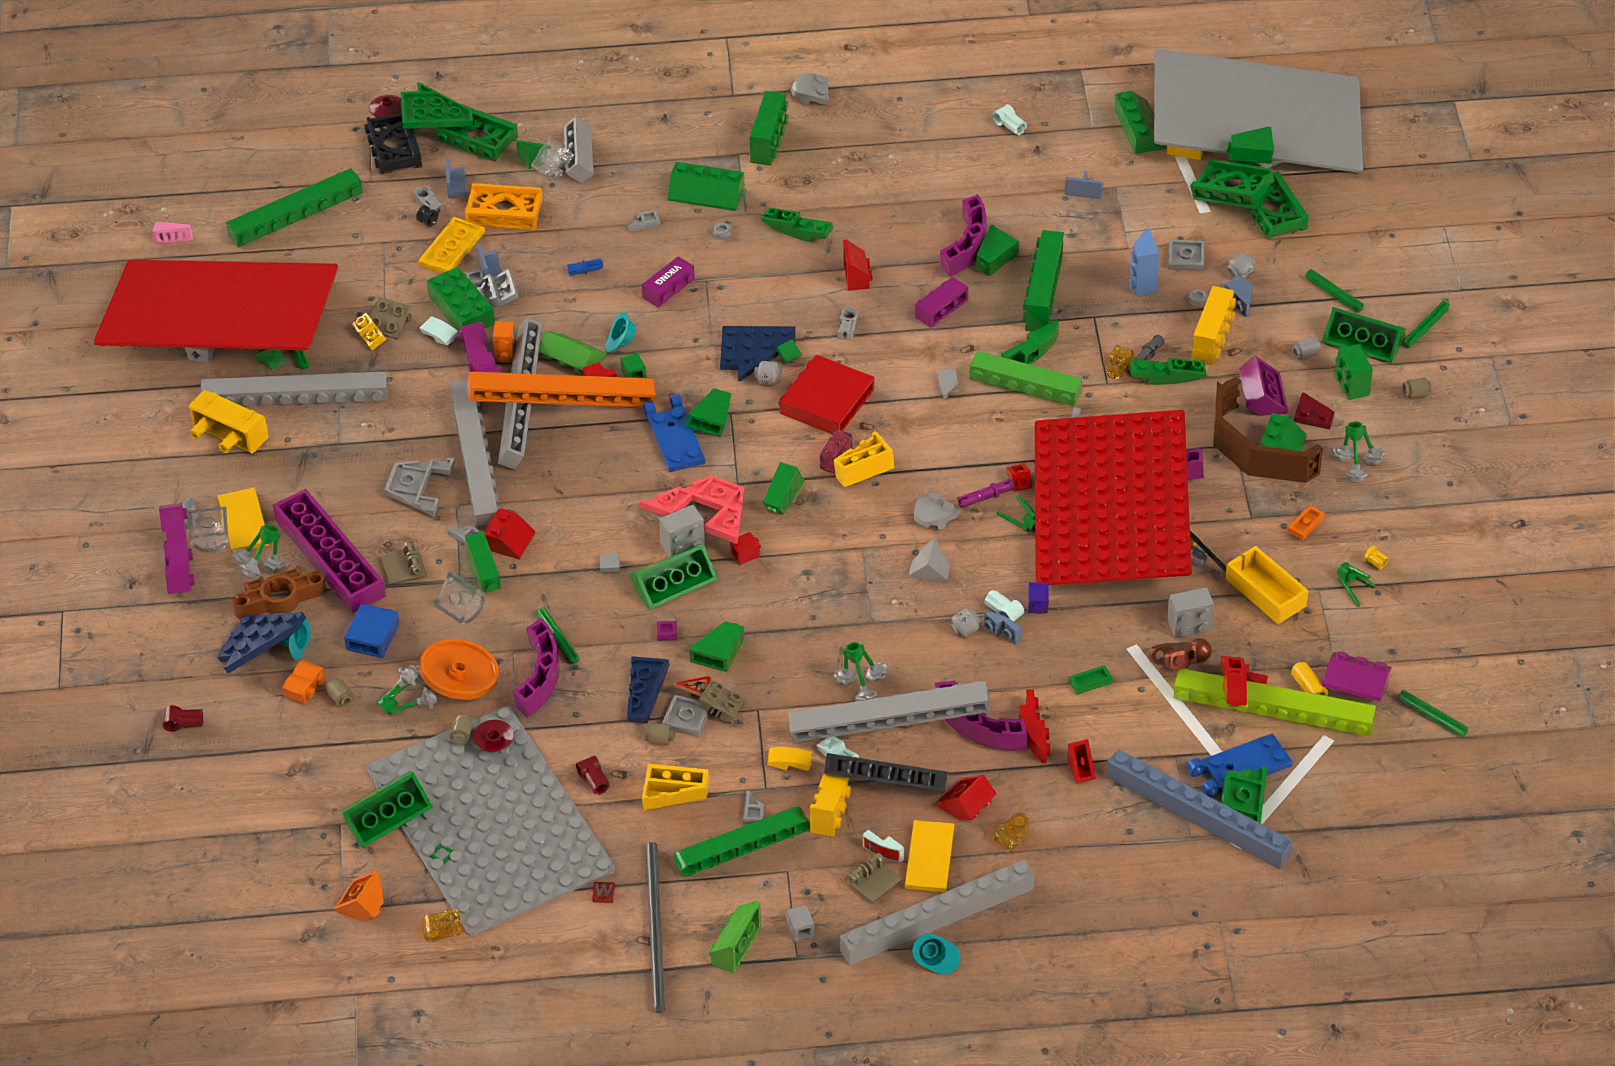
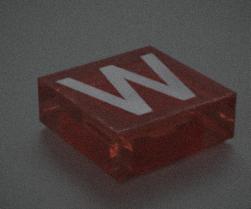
(603, 892)

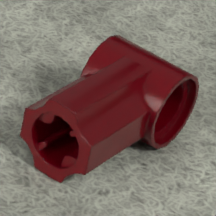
(176, 717)
(591, 771)

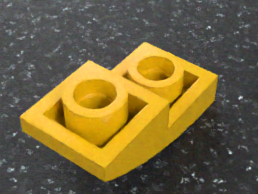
(369, 331)
(785, 756)

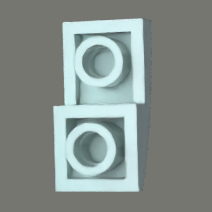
(441, 331)

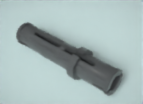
(1148, 350)

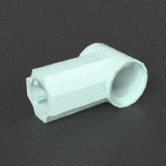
(1007, 117)
(1004, 606)

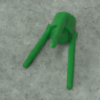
(1029, 518)
(1349, 573)

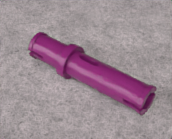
(993, 490)

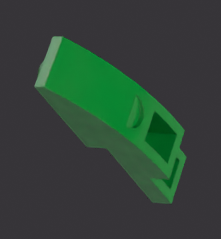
(793, 225)
(1036, 346)
(1170, 372)

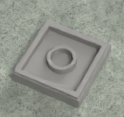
(1186, 255)
(686, 716)

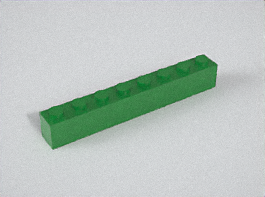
(294, 207)

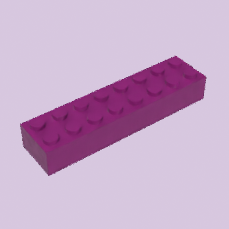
(329, 550)

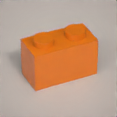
(504, 341)

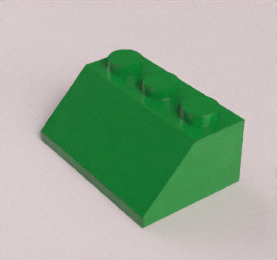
(1283, 433)

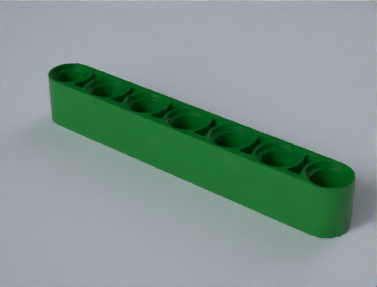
(741, 841)

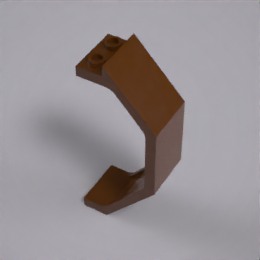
(1258, 459)

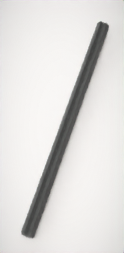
(655, 928)

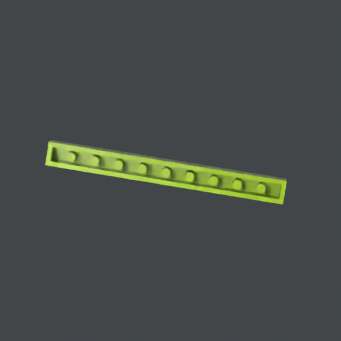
(1279, 703)

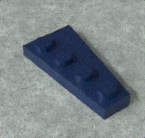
(646, 681)

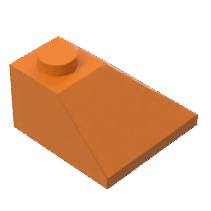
(362, 897)

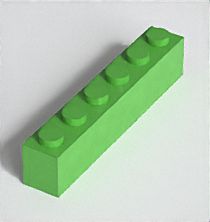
(1025, 378)

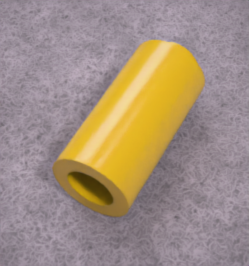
(1308, 679)

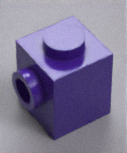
(1038, 597)

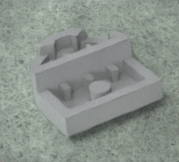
(811, 88)
(499, 289)
(934, 511)

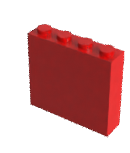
(826, 394)

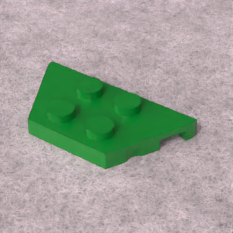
(1245, 791)

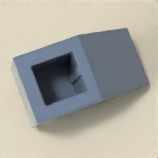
(1242, 293)

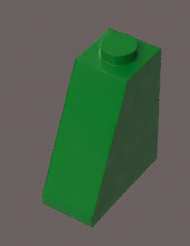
(1251, 146)
(996, 250)
(710, 413)
(783, 488)
(482, 562)
(718, 647)

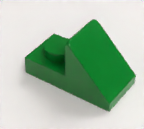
(271, 358)

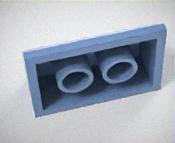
(1144, 265)

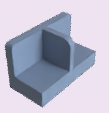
(455, 181)
(1083, 187)
(488, 262)

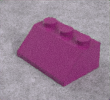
(1262, 388)
(1357, 676)

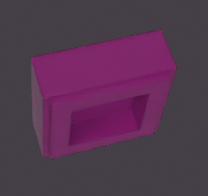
(666, 630)

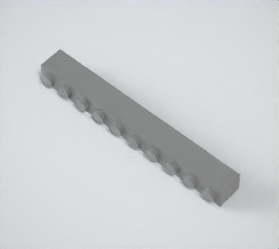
(301, 388)
(517, 414)
(474, 454)
(889, 712)
(936, 912)

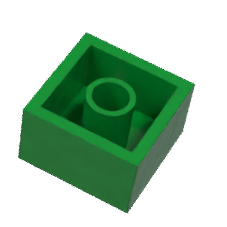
(1353, 372)

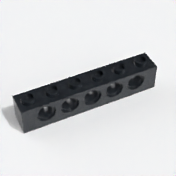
(885, 772)

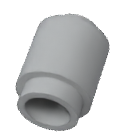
(1306, 348)

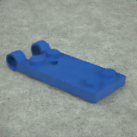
(676, 442)
(1252, 755)

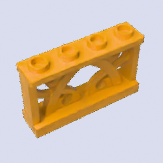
(514, 217)

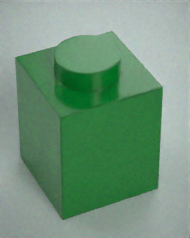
(633, 366)

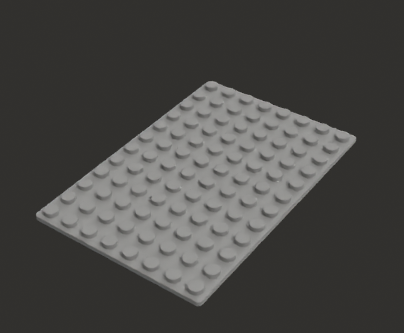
(1211, 98)
(504, 818)

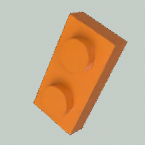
(1306, 522)

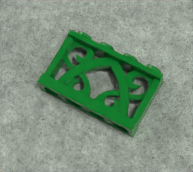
(483, 145)
(1240, 195)
(1295, 217)

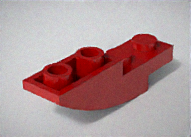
(1234, 680)
(1035, 728)

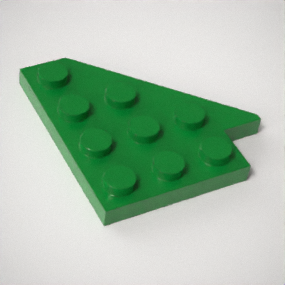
(432, 109)

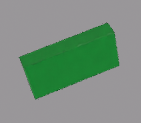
(1090, 680)

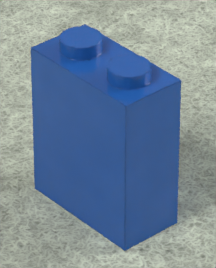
(372, 630)

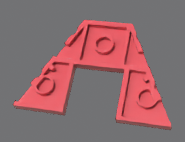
(712, 492)

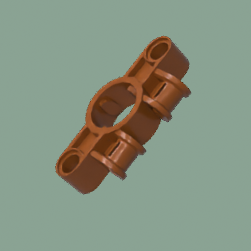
(256, 595)

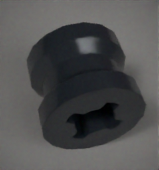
(427, 216)

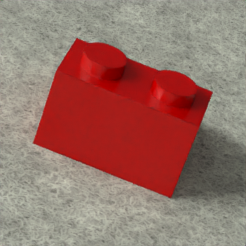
(856, 267)
(508, 534)
(967, 797)

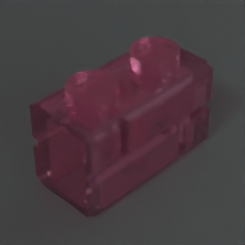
(836, 445)

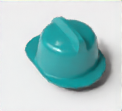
(621, 334)
(298, 641)
(936, 954)

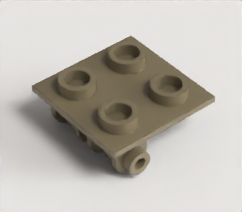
(390, 316)
(404, 564)
(721, 699)
(873, 878)

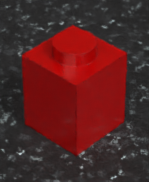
(746, 549)

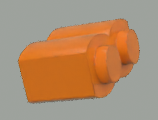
(303, 682)

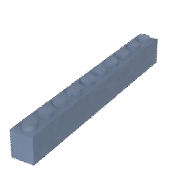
(1199, 808)

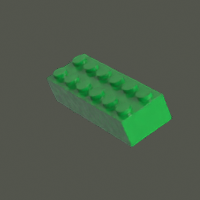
(1043, 280)

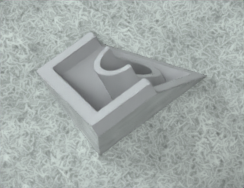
(930, 563)

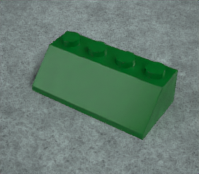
(1136, 121)
(706, 186)
(1374, 336)
(673, 576)
(386, 808)

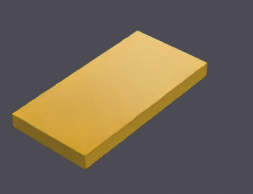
(451, 245)
(243, 517)
(929, 856)

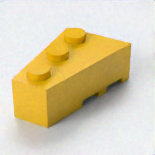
(864, 461)
(673, 786)
(829, 805)

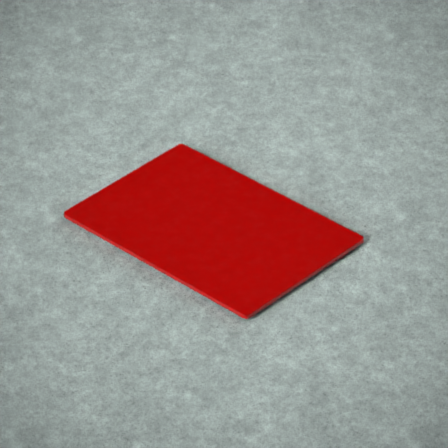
(217, 304)
(1111, 498)

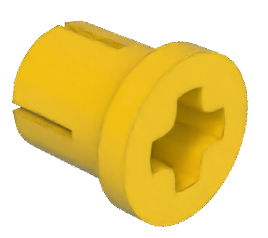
(1375, 557)

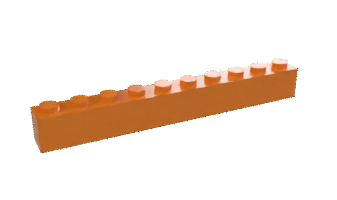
(560, 389)

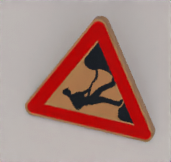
(694, 686)

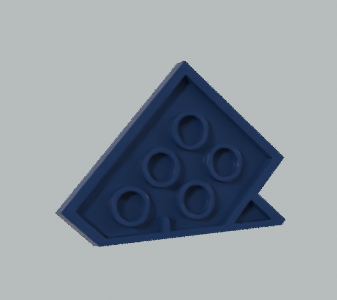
(749, 345)
(256, 635)

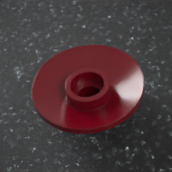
(385, 105)
(493, 735)

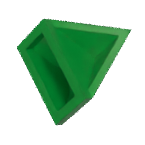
(528, 151)

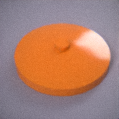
(459, 669)

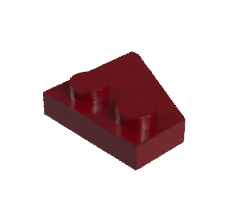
(1313, 413)

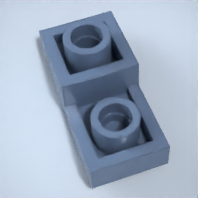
(1000, 624)

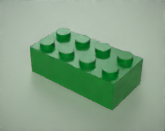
(768, 128)
(460, 299)

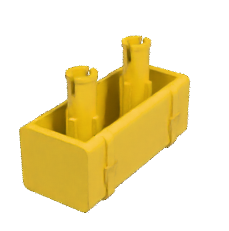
(227, 422)

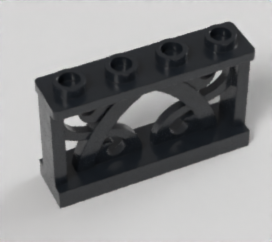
(405, 157)

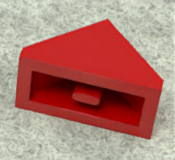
(1080, 761)

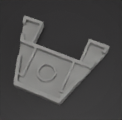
(409, 482)

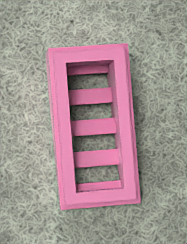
(165, 232)

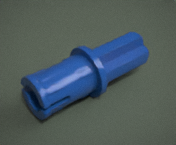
(584, 266)

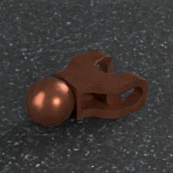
(1181, 654)

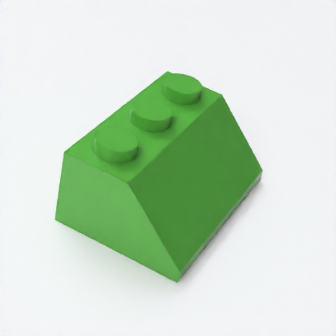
(569, 351)
(736, 937)

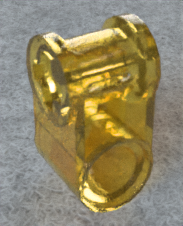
(1118, 361)
(1012, 831)
(439, 925)

